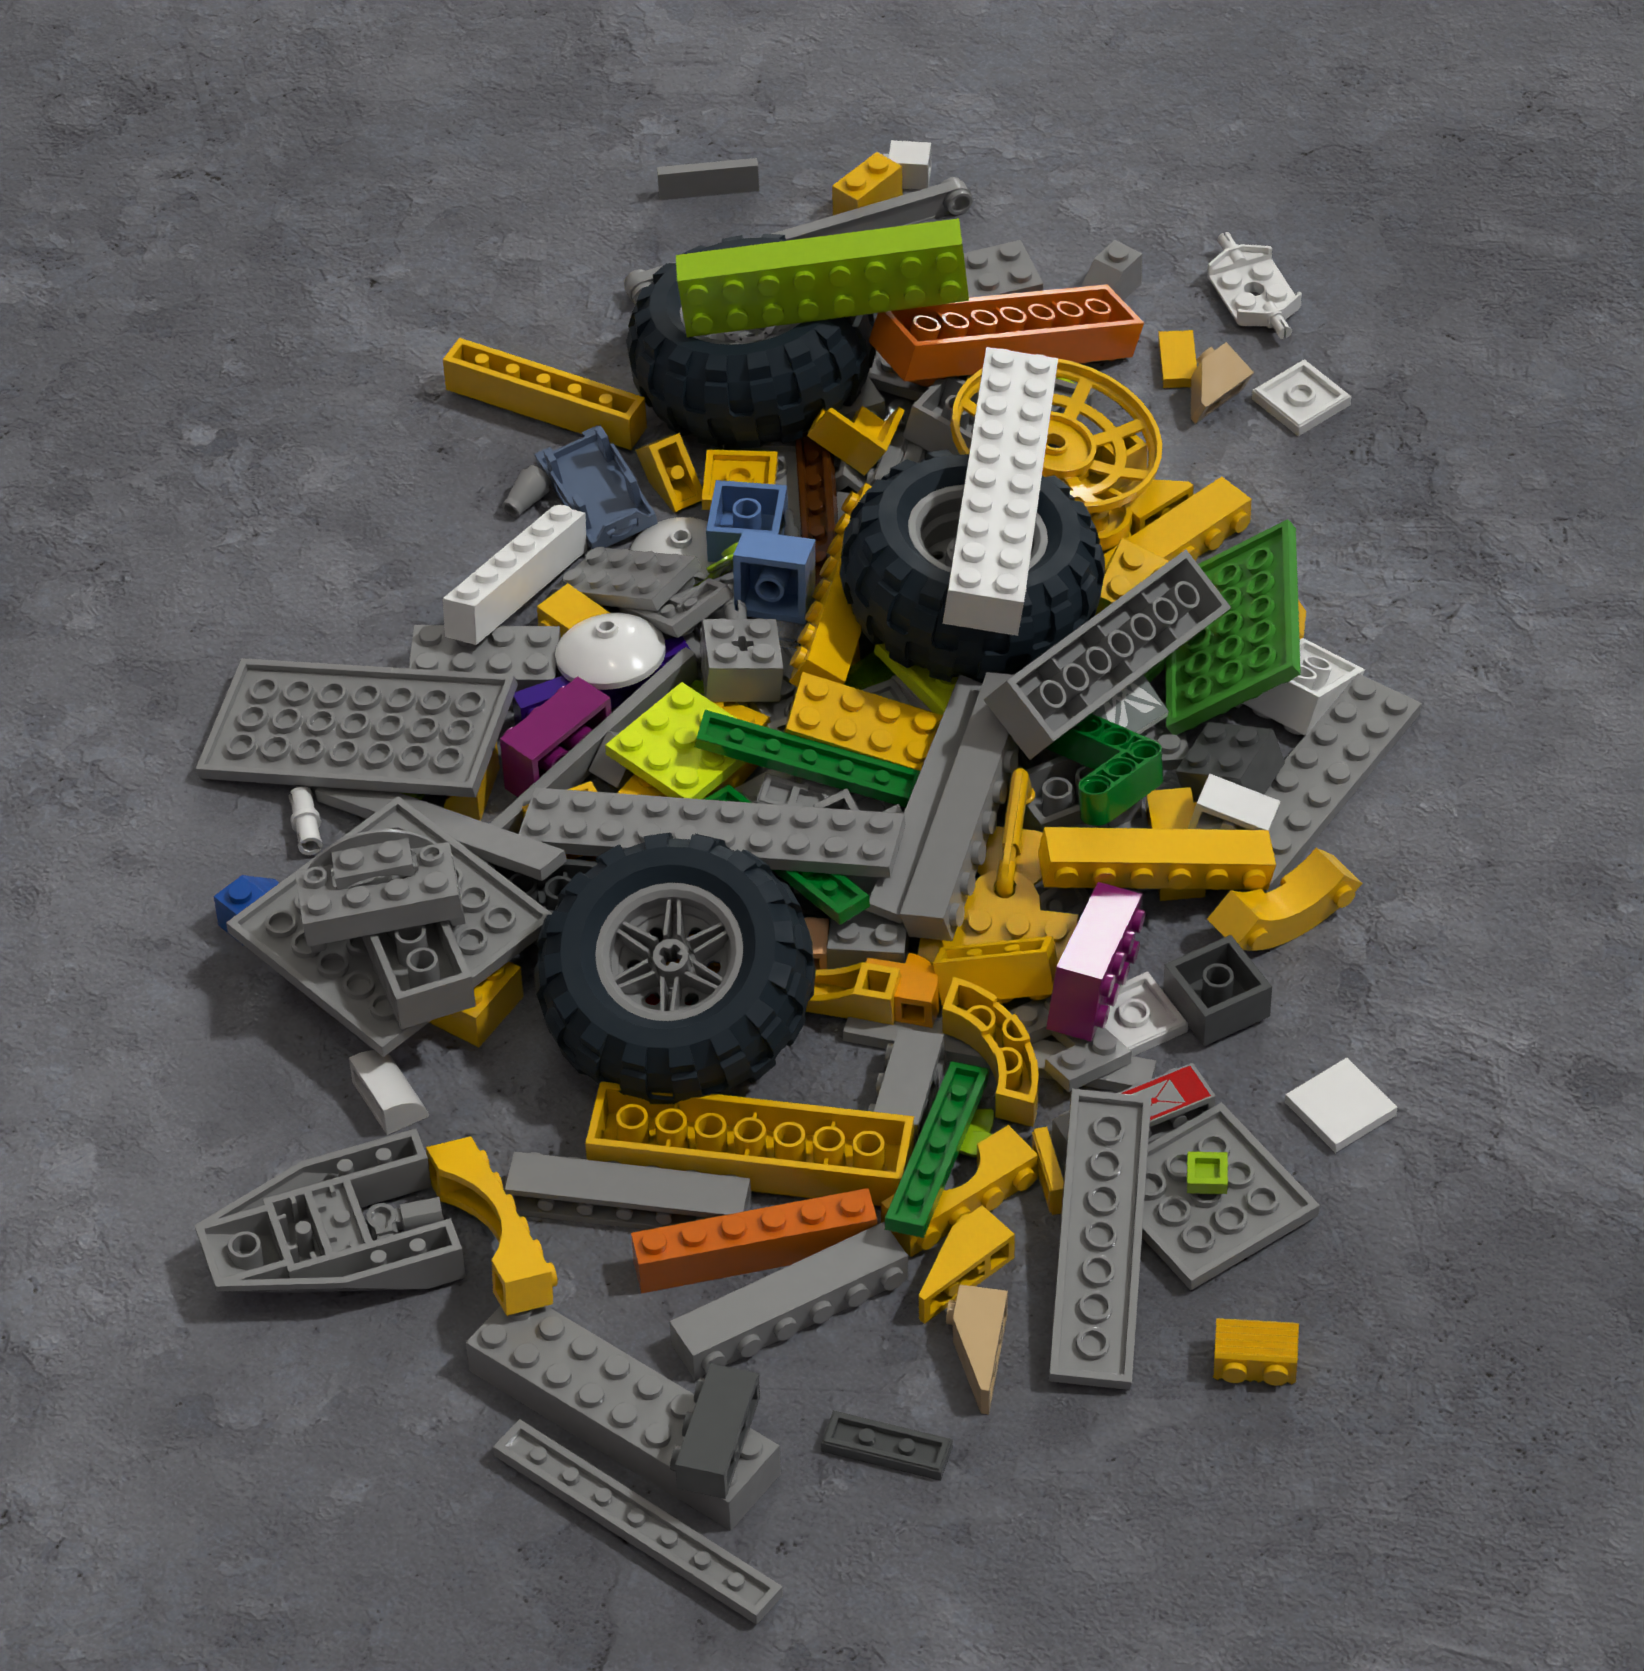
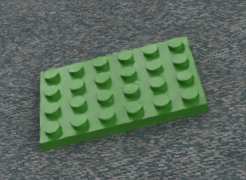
(1251, 643)

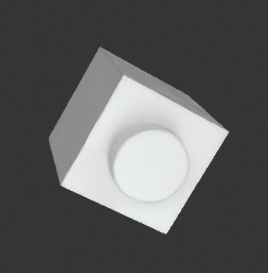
(915, 162)

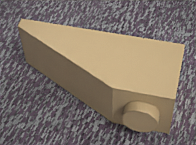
(978, 1335)

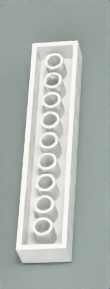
(1001, 492)

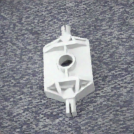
(1247, 270)

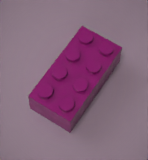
(1096, 962)

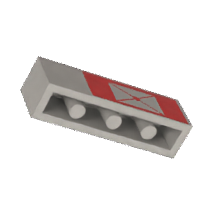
(1175, 1100)

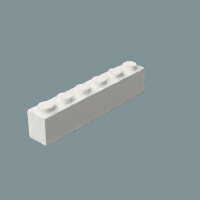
(514, 574)

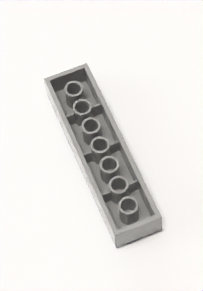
(1106, 654)
(609, 1403)

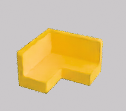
(855, 441)

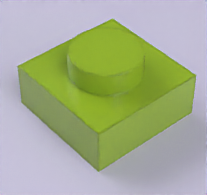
(1207, 1172)

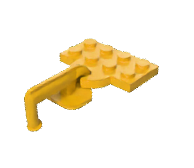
(1005, 895)

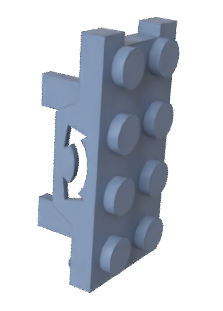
(597, 481)

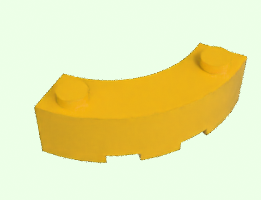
(1297, 906)
(1003, 1042)

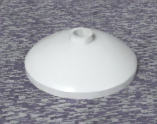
(676, 536)
(610, 650)

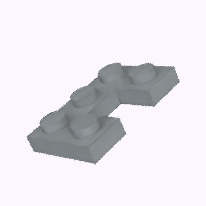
(682, 614)
(1082, 1059)

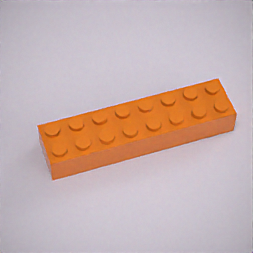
(1056, 323)

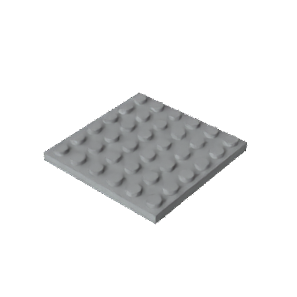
(343, 978)

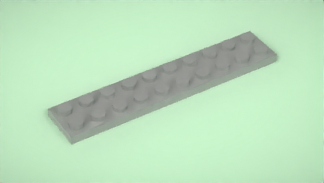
(777, 834)

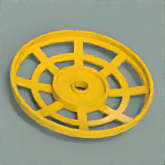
(1075, 440)

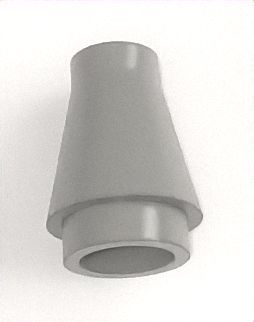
(528, 489)

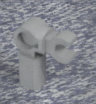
(386, 1221)

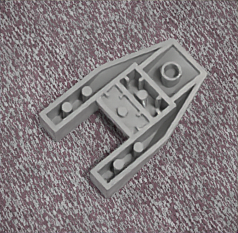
(310, 1229)

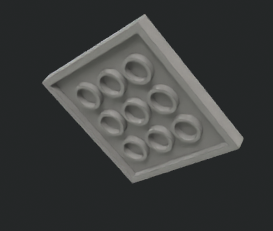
(1213, 1232)

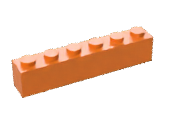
(747, 1240)

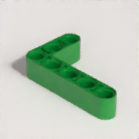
(1123, 765)

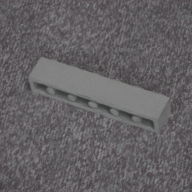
(620, 1192)
(789, 1300)

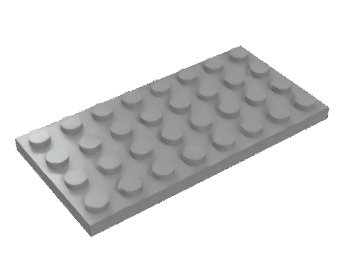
(357, 727)

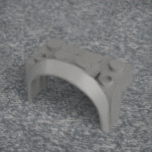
(343, 914)

